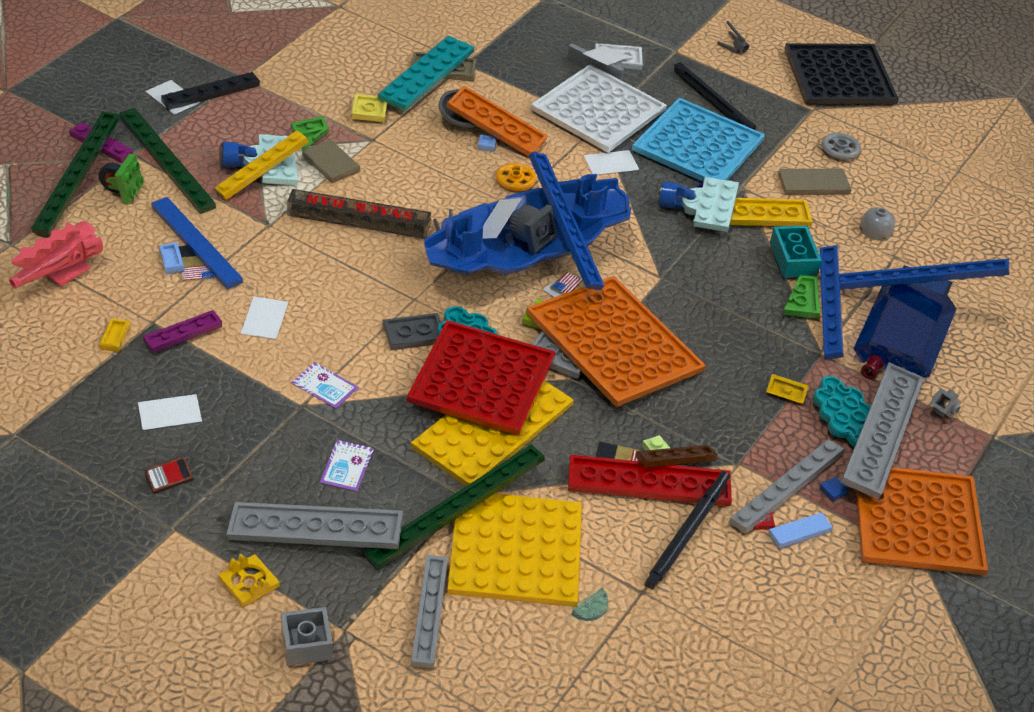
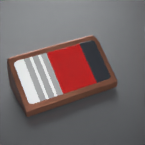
(168, 474)

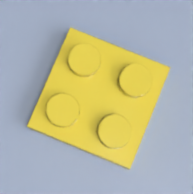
(368, 108)

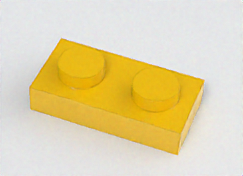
(787, 388)

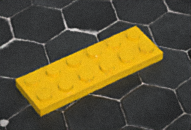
(771, 212)

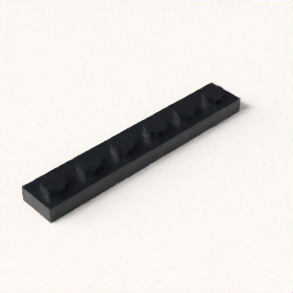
(210, 90)

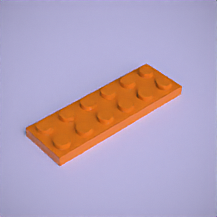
(496, 121)

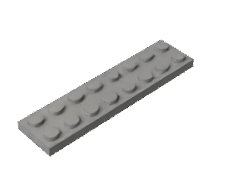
(315, 525)

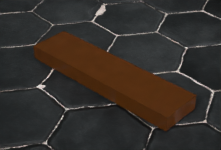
(677, 455)

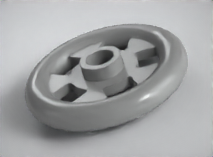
(841, 145)

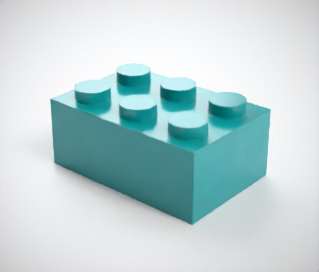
(795, 251)

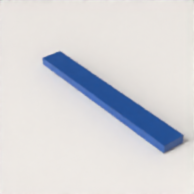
(197, 243)
(831, 303)

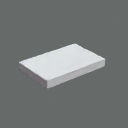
(634, 54)

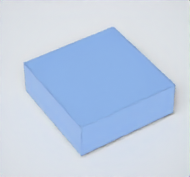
(486, 143)

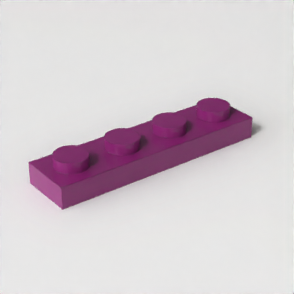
(111, 148)
(182, 331)

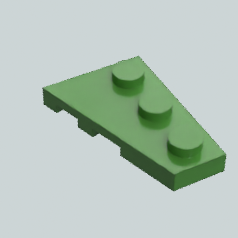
(804, 298)

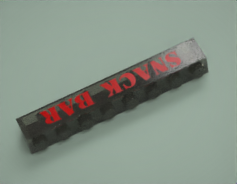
(359, 213)

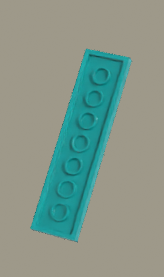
(425, 73)

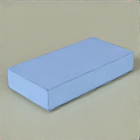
(171, 258)

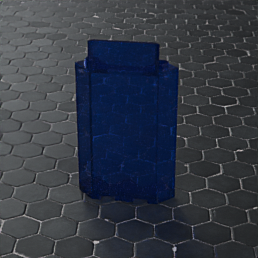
(908, 325)

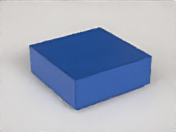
(833, 489)

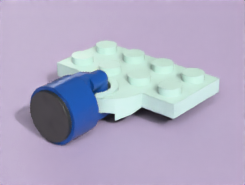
(282, 173)
(709, 204)

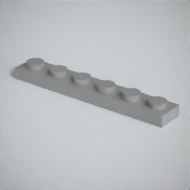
(429, 612)

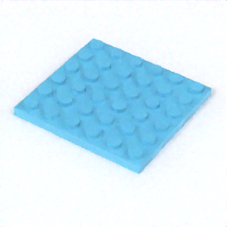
(698, 142)

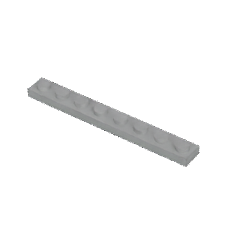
(786, 486)

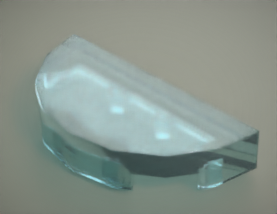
(593, 607)

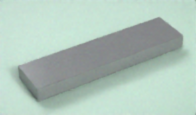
(575, 55)

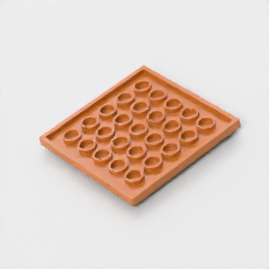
(923, 523)

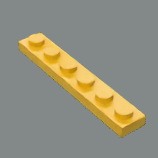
(261, 165)

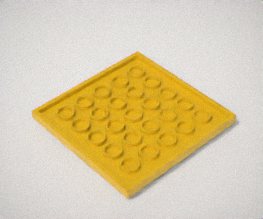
(518, 550)

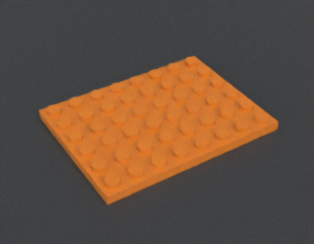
(615, 341)

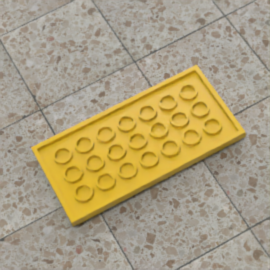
(472, 449)

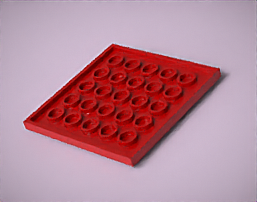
(481, 377)

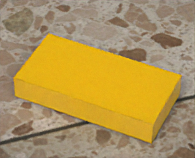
(114, 335)

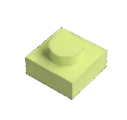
(654, 443)

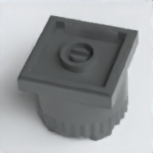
(533, 226)

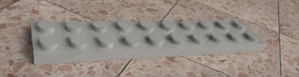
(882, 431)

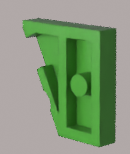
(311, 128)

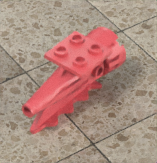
(58, 256)

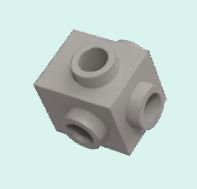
(941, 398)

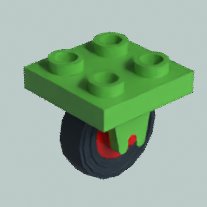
(123, 178)

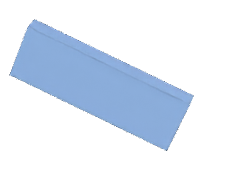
(800, 530)

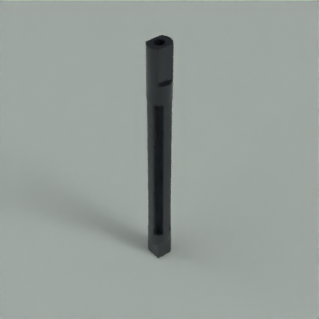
(713, 96)
(686, 531)

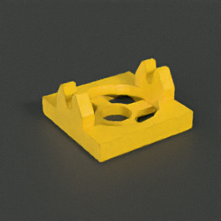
(256, 592)

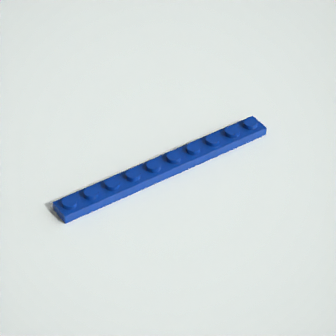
(566, 221)
(925, 274)

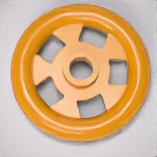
(516, 176)

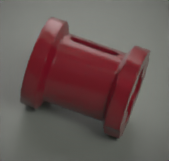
(874, 368)

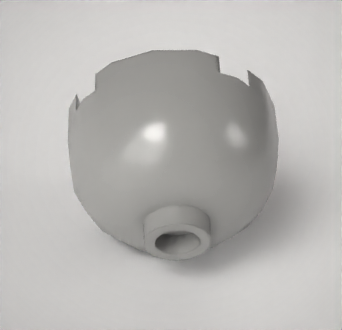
(877, 223)

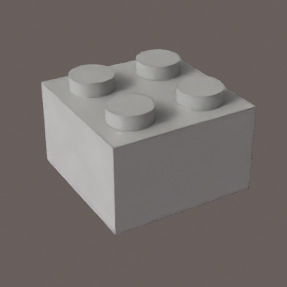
(306, 636)

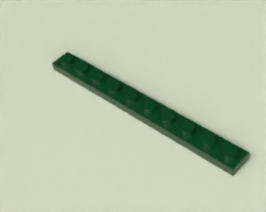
(167, 161)
(75, 174)
(458, 504)

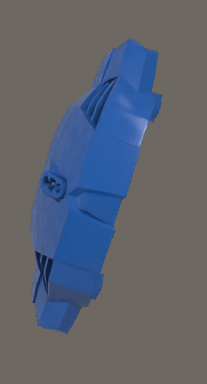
(460, 241)

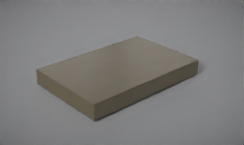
(331, 160)

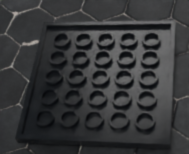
(840, 73)

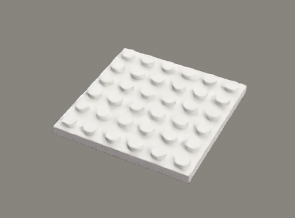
(598, 107)

